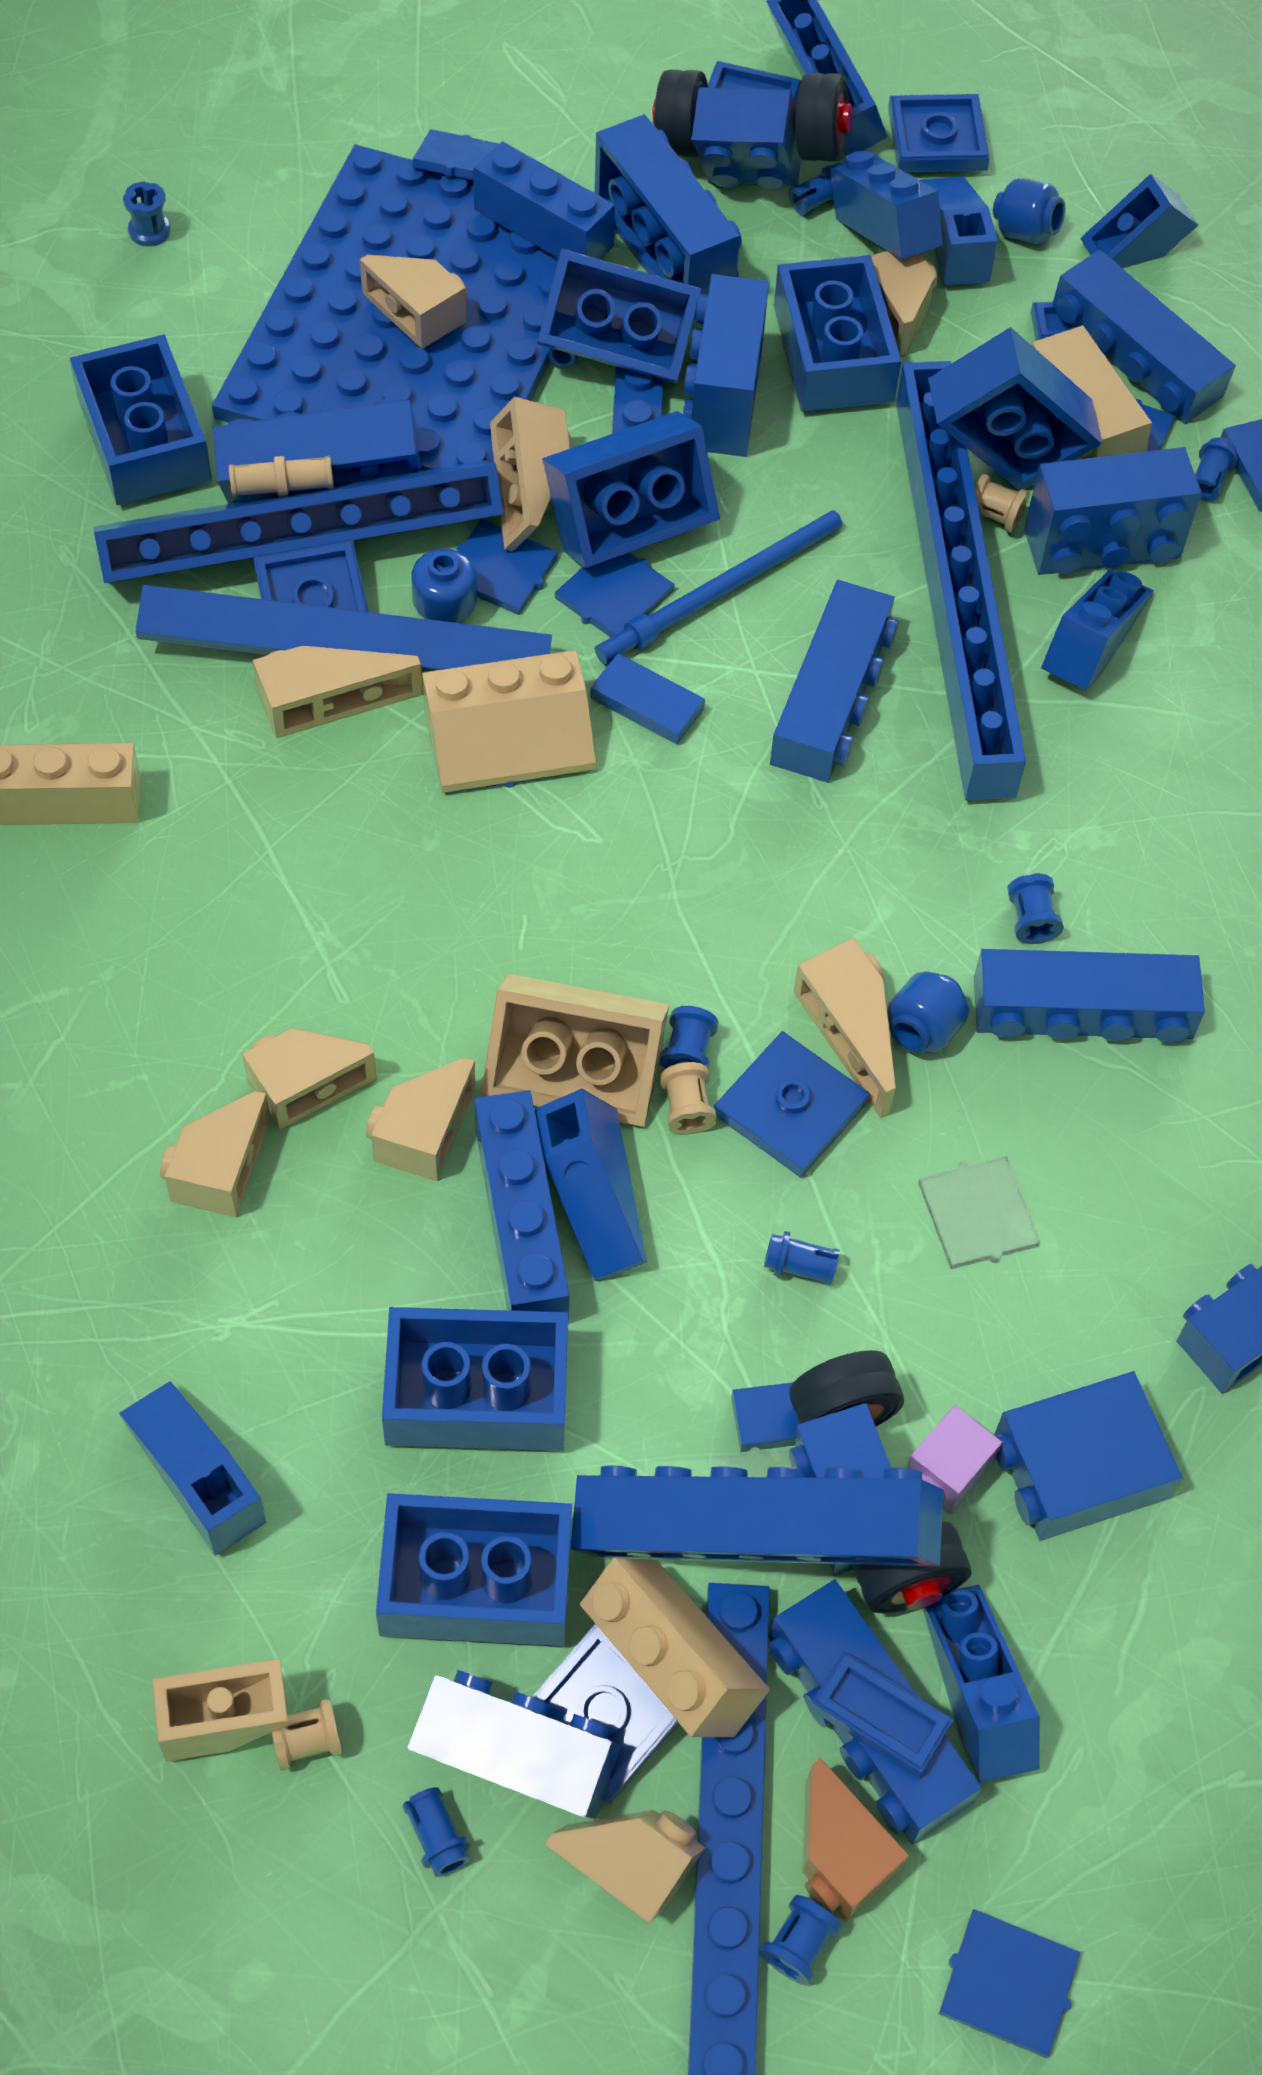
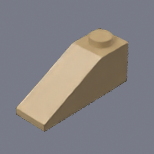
(520, 439)
(328, 684)
(848, 1005)

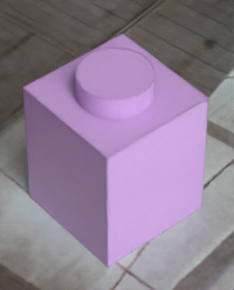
(955, 1456)

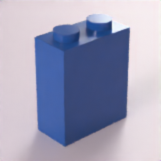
(1086, 1456)

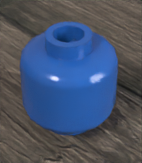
(1029, 211)
(444, 585)
(927, 1012)

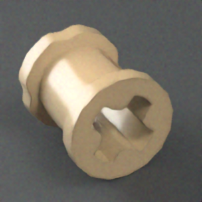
(1000, 502)
(688, 1098)
(307, 1735)

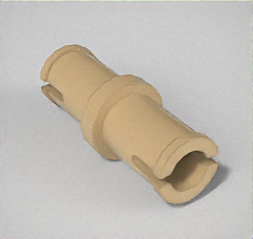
(281, 476)

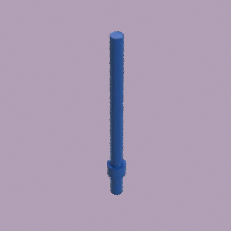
(645, 629)

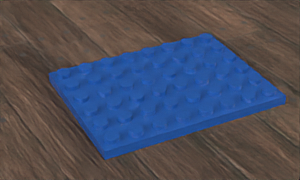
(333, 347)

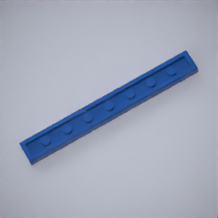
(272, 626)

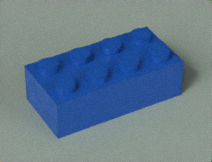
(662, 207)

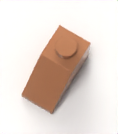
(844, 1846)

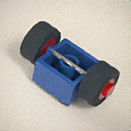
(753, 132)
(837, 1425)

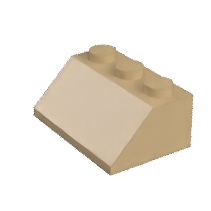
(508, 721)
(573, 1039)

